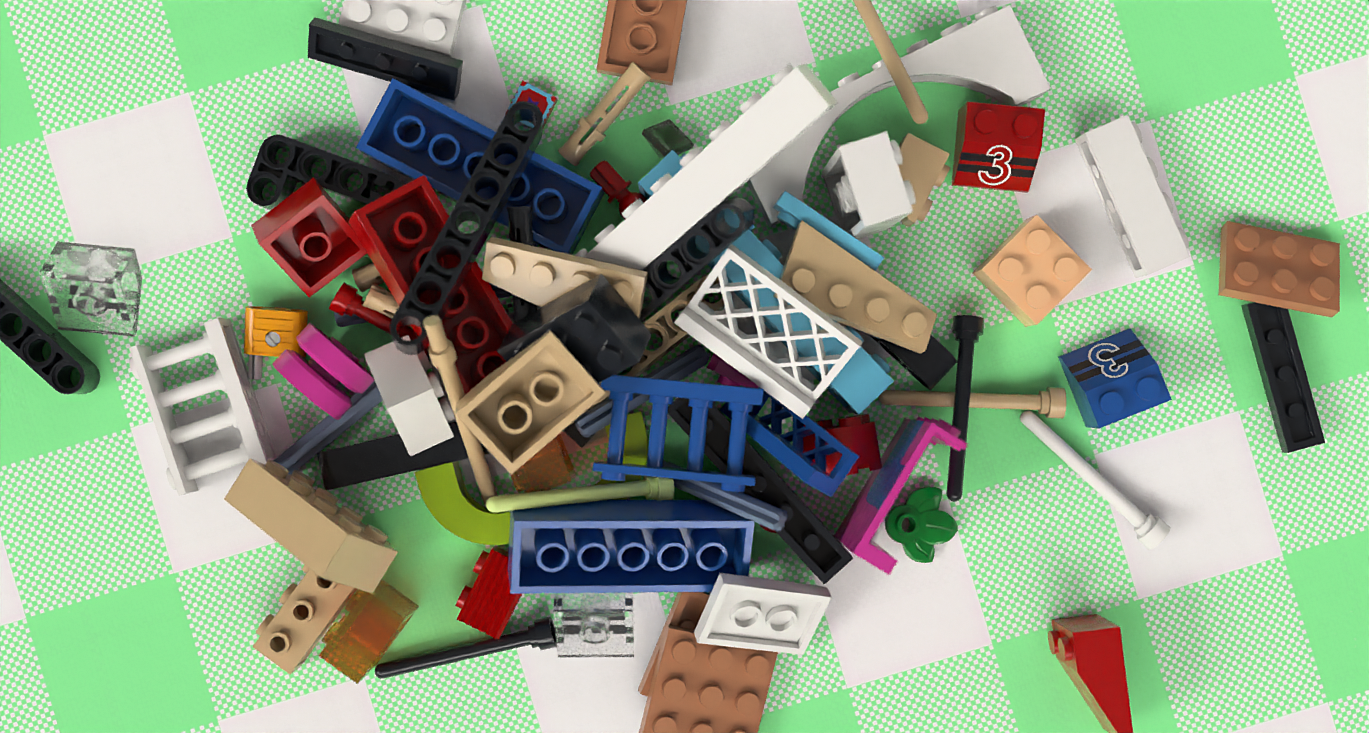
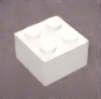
(411, 396)

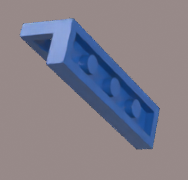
(793, 455)

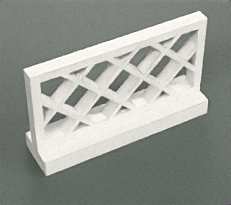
(743, 350)

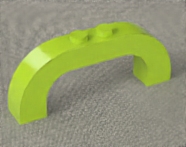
(459, 513)

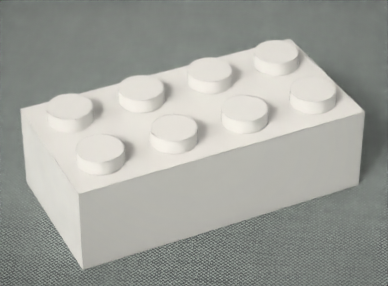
(868, 186)

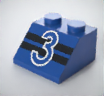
(1113, 379)

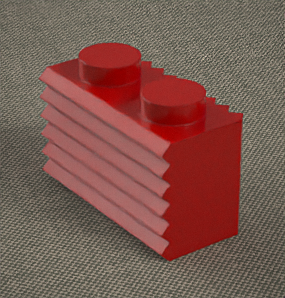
(489, 601)

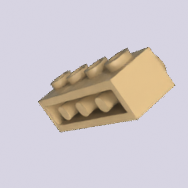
(302, 620)

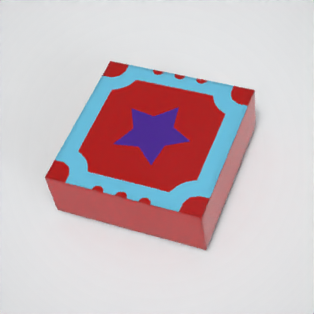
(540, 98)

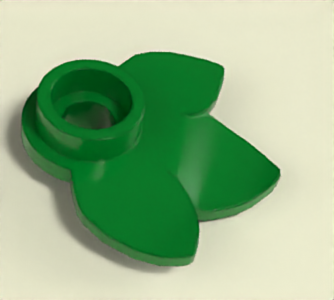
(926, 524)

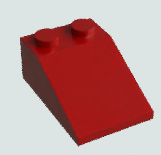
(1094, 661)

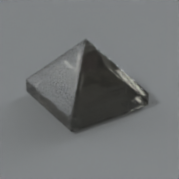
(667, 137)

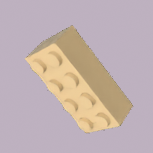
(312, 525)

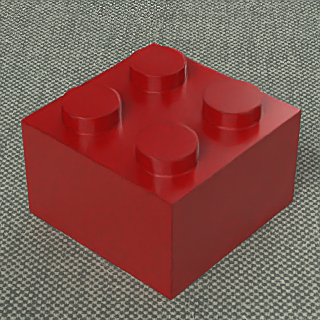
(309, 237)

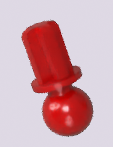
(614, 186)

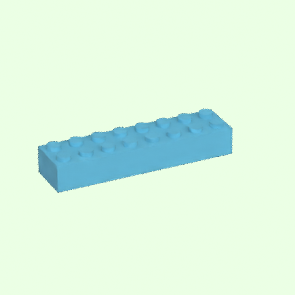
(862, 376)

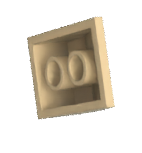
(528, 401)

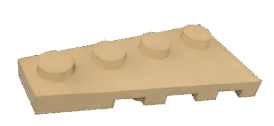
(546, 274)
(854, 292)

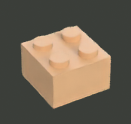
(1032, 271)

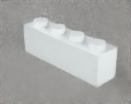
(1133, 196)

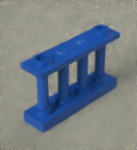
(700, 399)

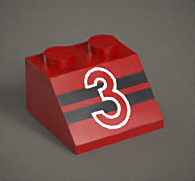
(997, 146)

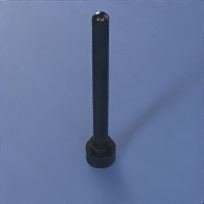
(967, 332)
(539, 635)

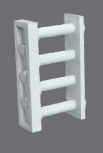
(230, 377)

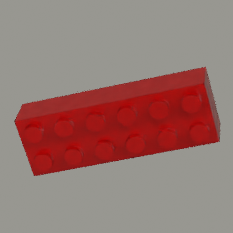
(398, 237)

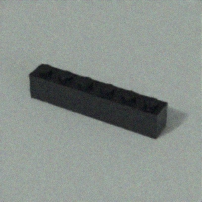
(802, 529)

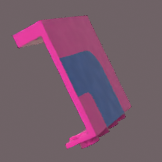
(887, 483)

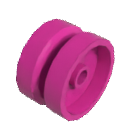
(324, 371)

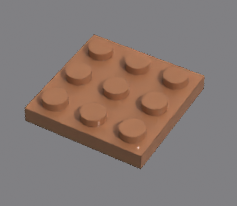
(706, 686)

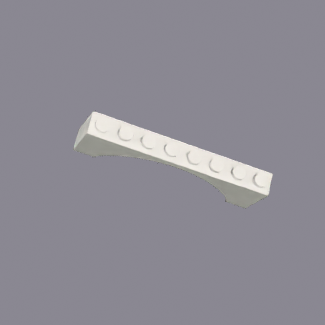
(982, 56)

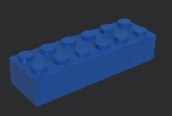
(435, 141)
(626, 547)

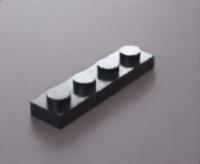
(384, 58)
(1283, 376)

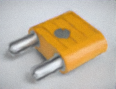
(270, 333)

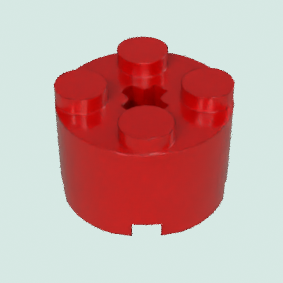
(857, 434)

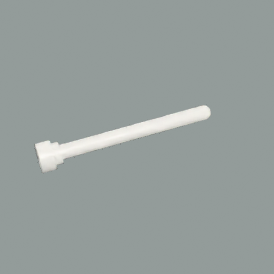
(1149, 529)

